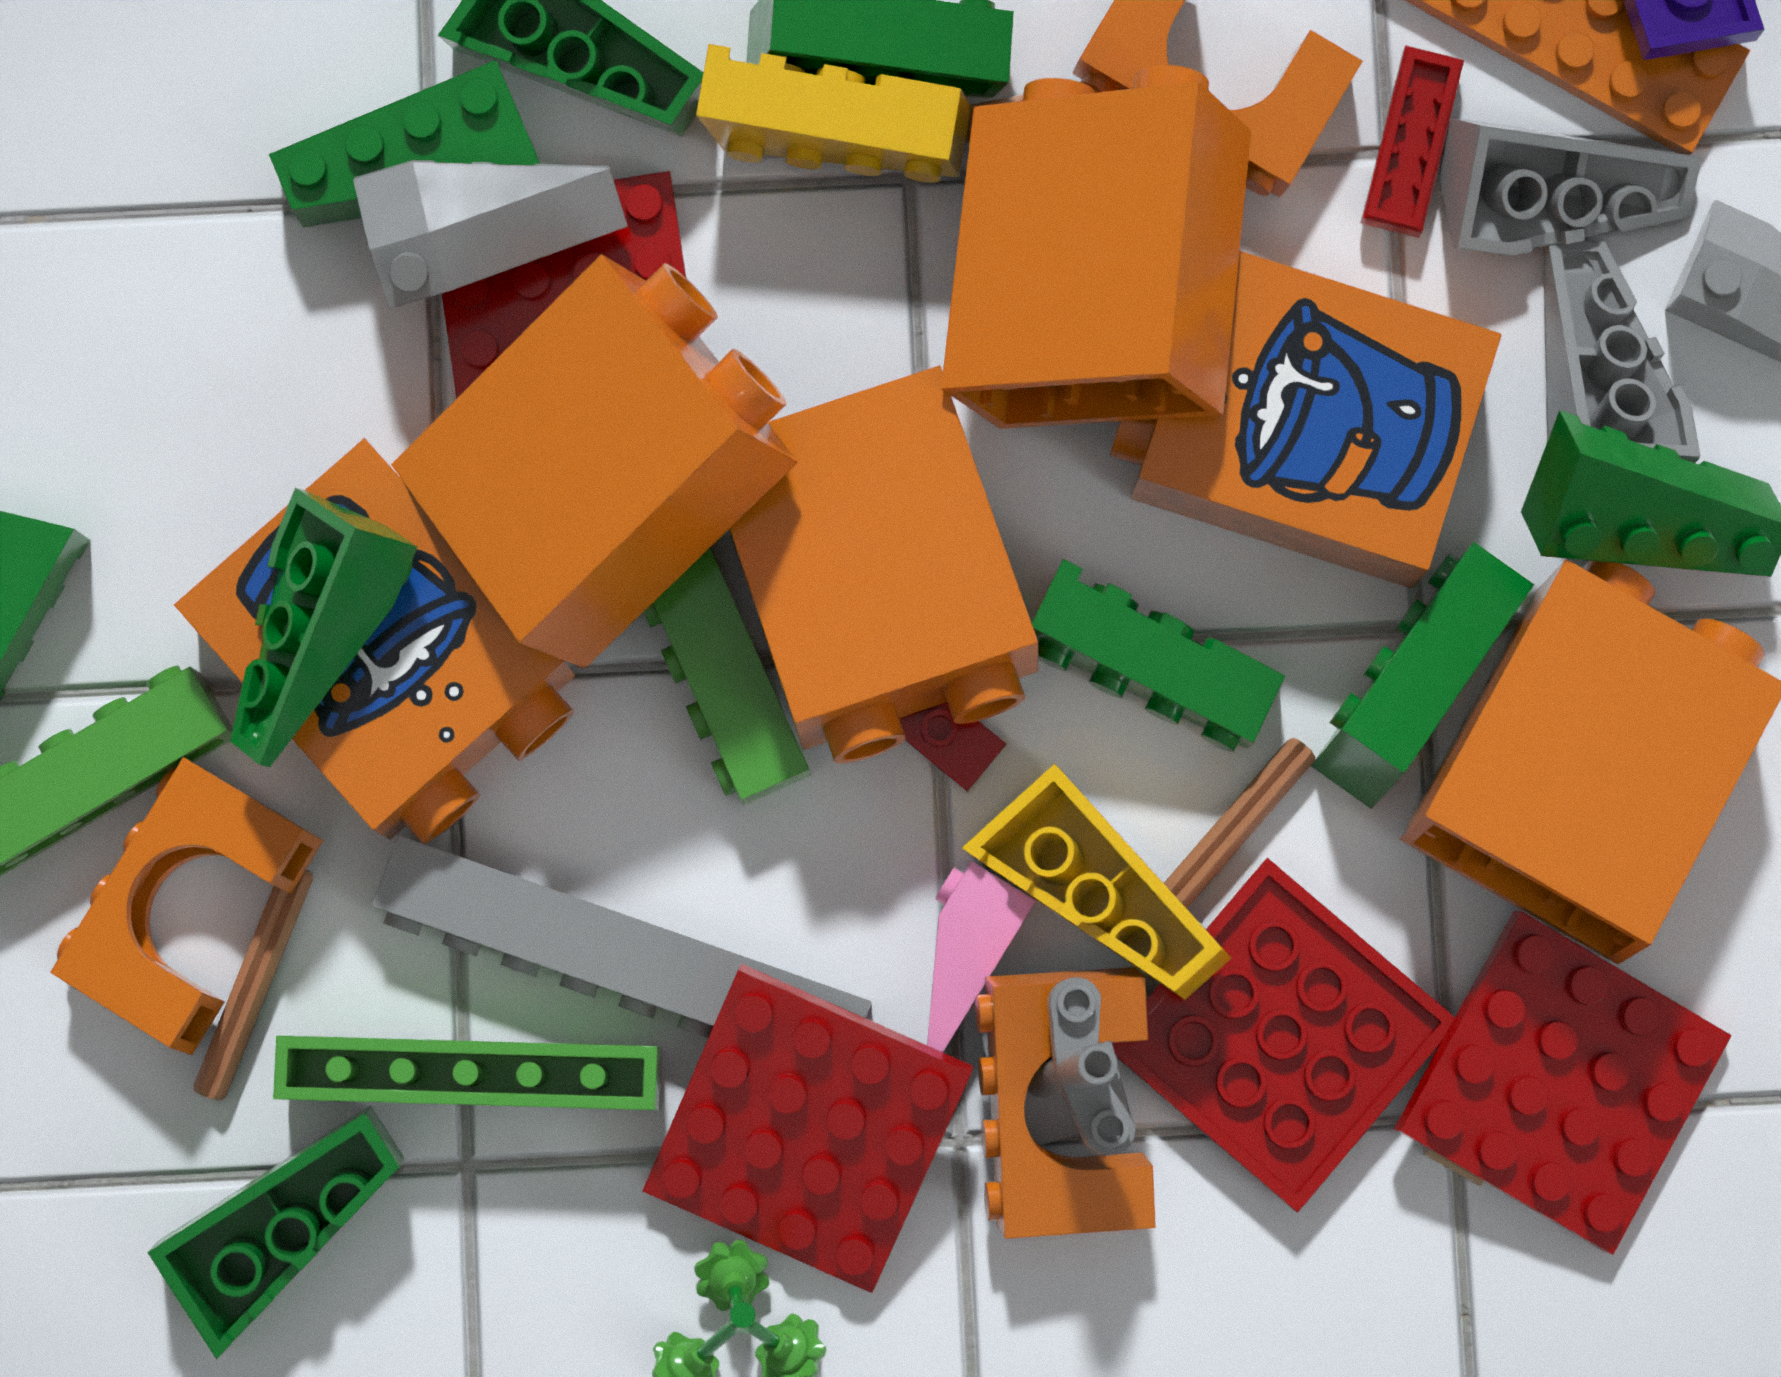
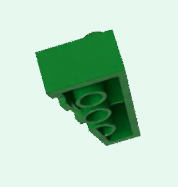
(909, 39)
(583, 52)
(449, 123)
(1647, 506)
(32, 571)
(1153, 660)
(1422, 675)
(261, 1236)

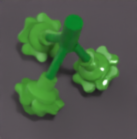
(731, 1280)

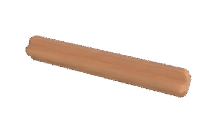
(1240, 821)
(250, 989)

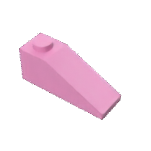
(971, 938)

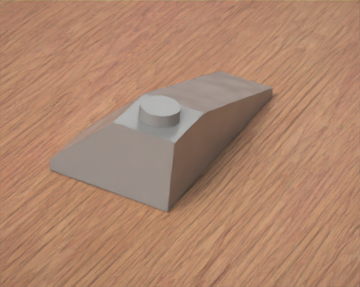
(1539, 188)
(463, 222)
(1734, 280)
(1602, 357)

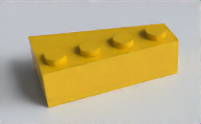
(832, 117)
(1084, 870)

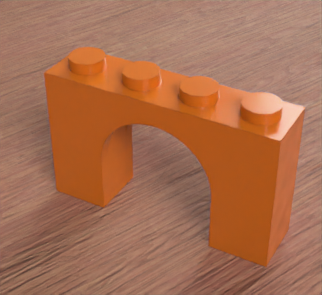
(1280, 125)
(113, 947)
(1033, 1187)

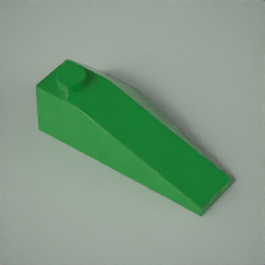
(327, 599)

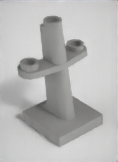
(1081, 1082)

